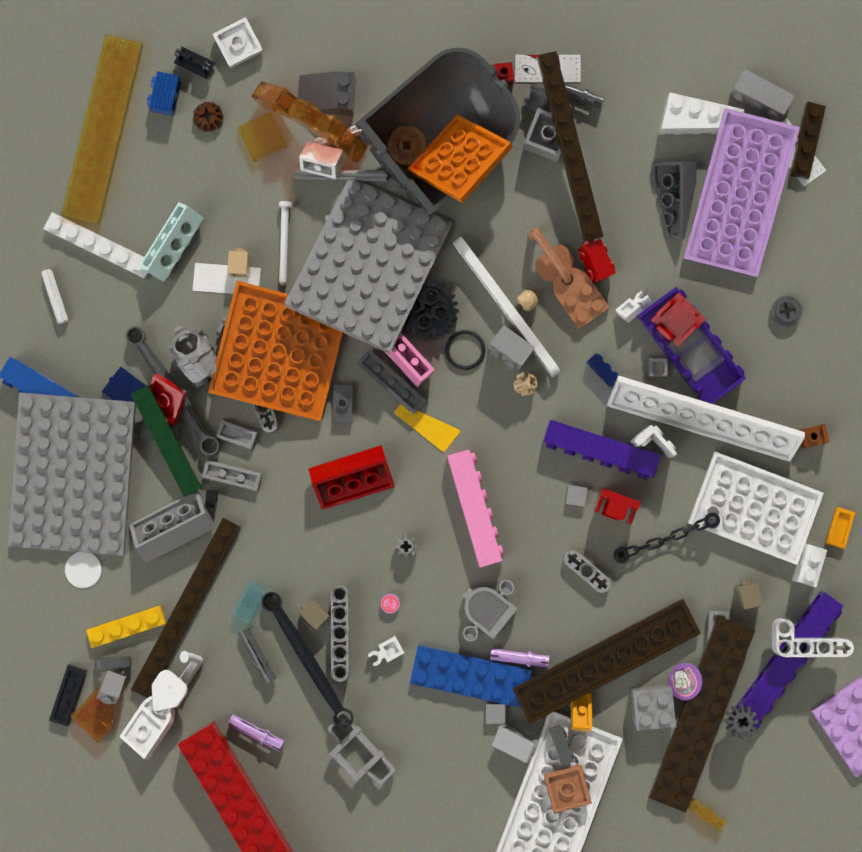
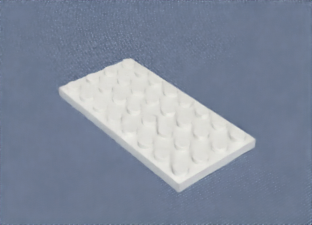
(531, 820)

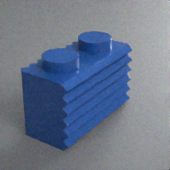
(164, 93)

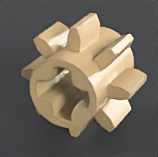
(525, 383)

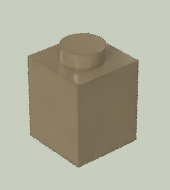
(749, 594)
(314, 613)

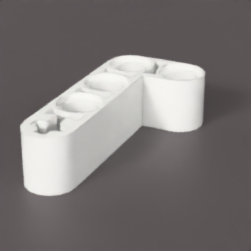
(812, 643)

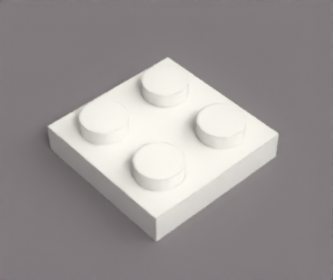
(238, 42)

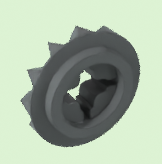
(792, 304)

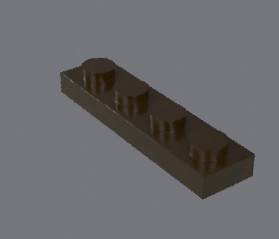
(807, 140)

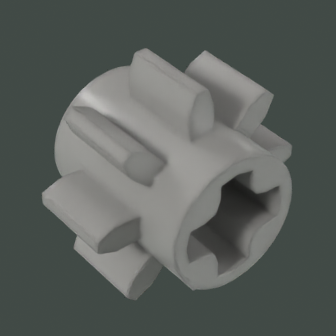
(402, 550)

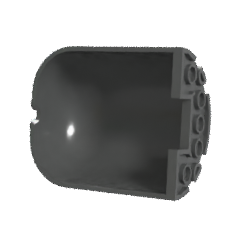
(445, 86)

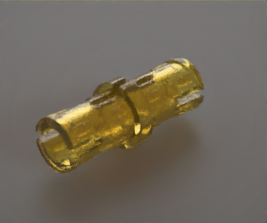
(706, 814)

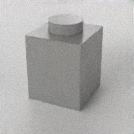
(110, 687)

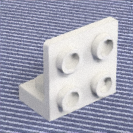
(655, 434)

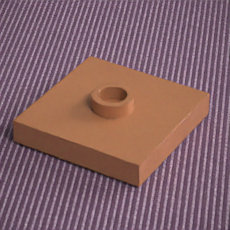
(567, 788)

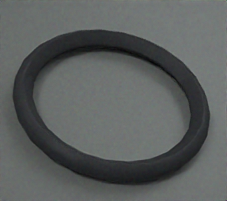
(482, 349)

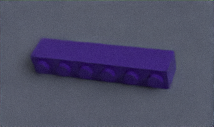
(602, 449)

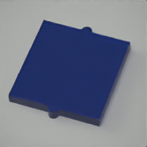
(122, 386)

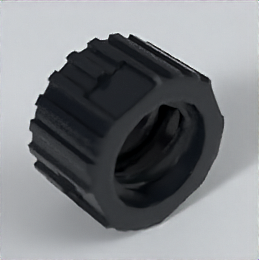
(211, 498)

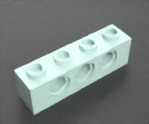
(162, 245)

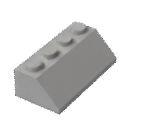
(171, 526)

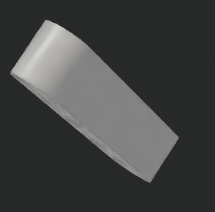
(336, 642)

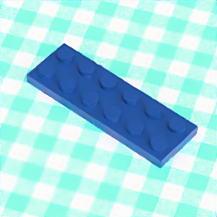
(467, 675)

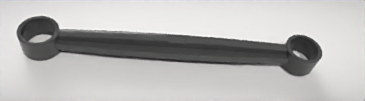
(158, 368)

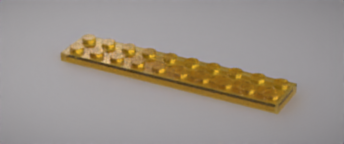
(102, 129)

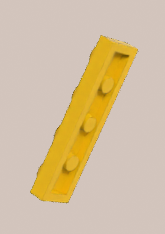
(126, 626)

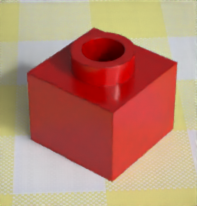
(509, 77)

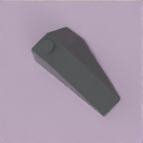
(675, 192)

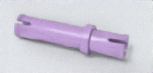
(520, 657)
(255, 732)

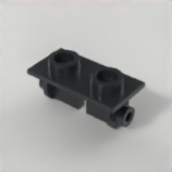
(193, 62)

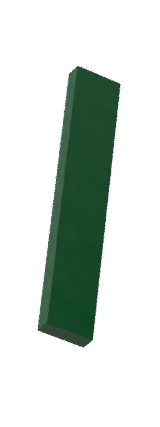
(166, 440)

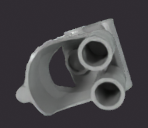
(195, 364)

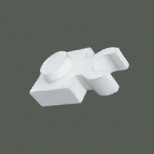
(632, 308)
(389, 650)

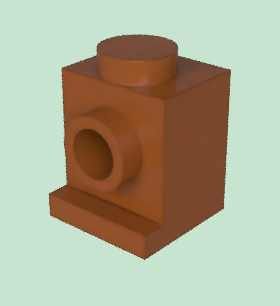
(821, 436)

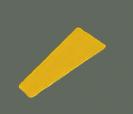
(433, 430)

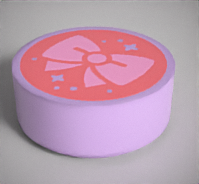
(390, 603)

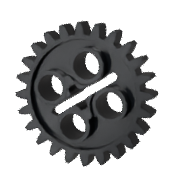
(436, 324)

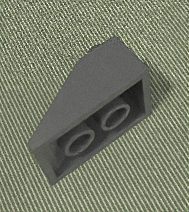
(329, 91)

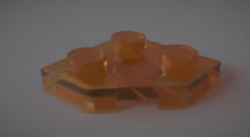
(95, 717)

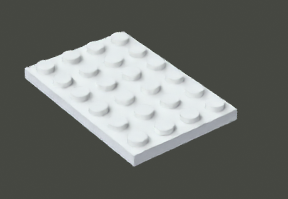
(756, 507)

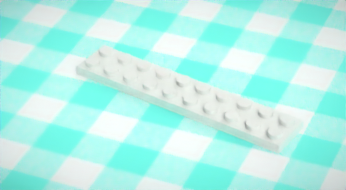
(705, 418)

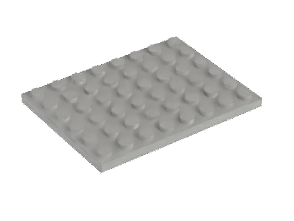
(368, 265)
(72, 474)

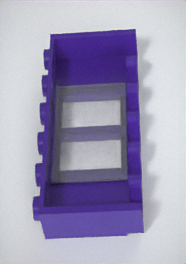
(699, 358)

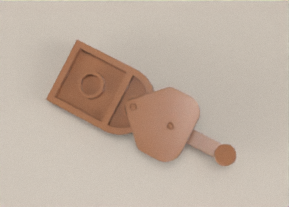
(579, 298)

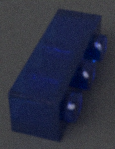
(603, 370)

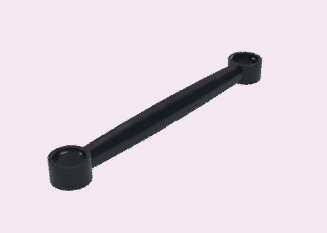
(307, 659)

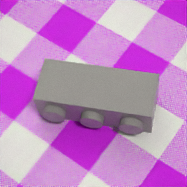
(762, 95)

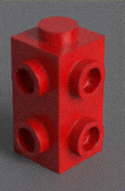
(596, 260)

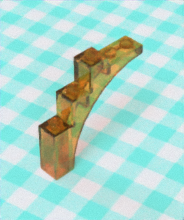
(306, 114)

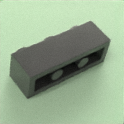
(561, 745)

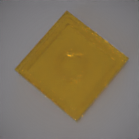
(262, 137)

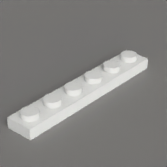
(95, 244)

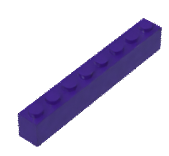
(781, 670)

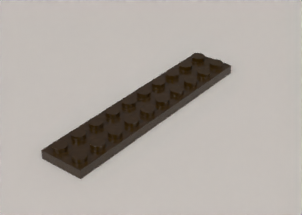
(606, 661)
(702, 714)

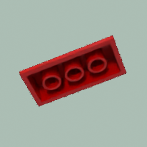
(351, 477)

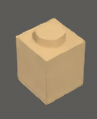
(239, 263)

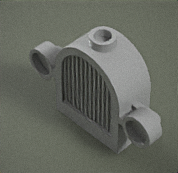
(487, 609)

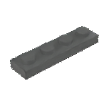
(391, 382)

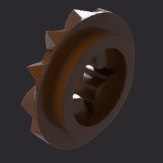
(215, 120)

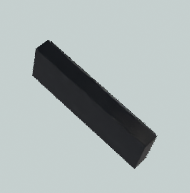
(68, 695)

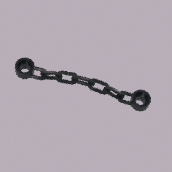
(685, 530)

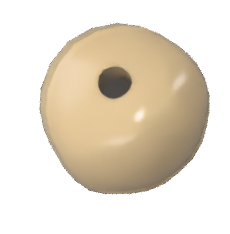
(527, 300)

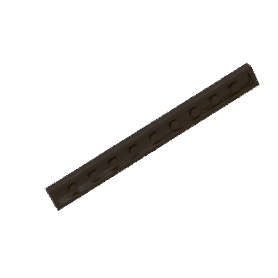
(569, 146)
(186, 606)

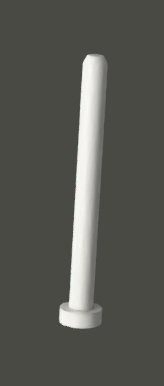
(284, 205)

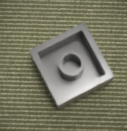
(542, 137)
(510, 348)
(652, 707)

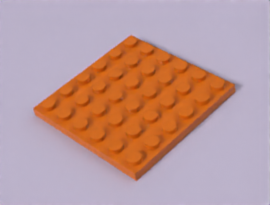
(274, 354)

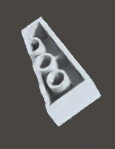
(691, 115)

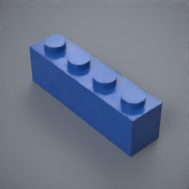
(30, 381)

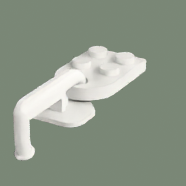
(157, 711)

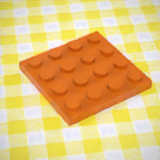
(460, 158)

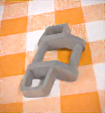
(355, 776)

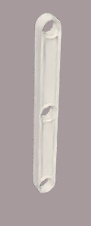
(506, 306)

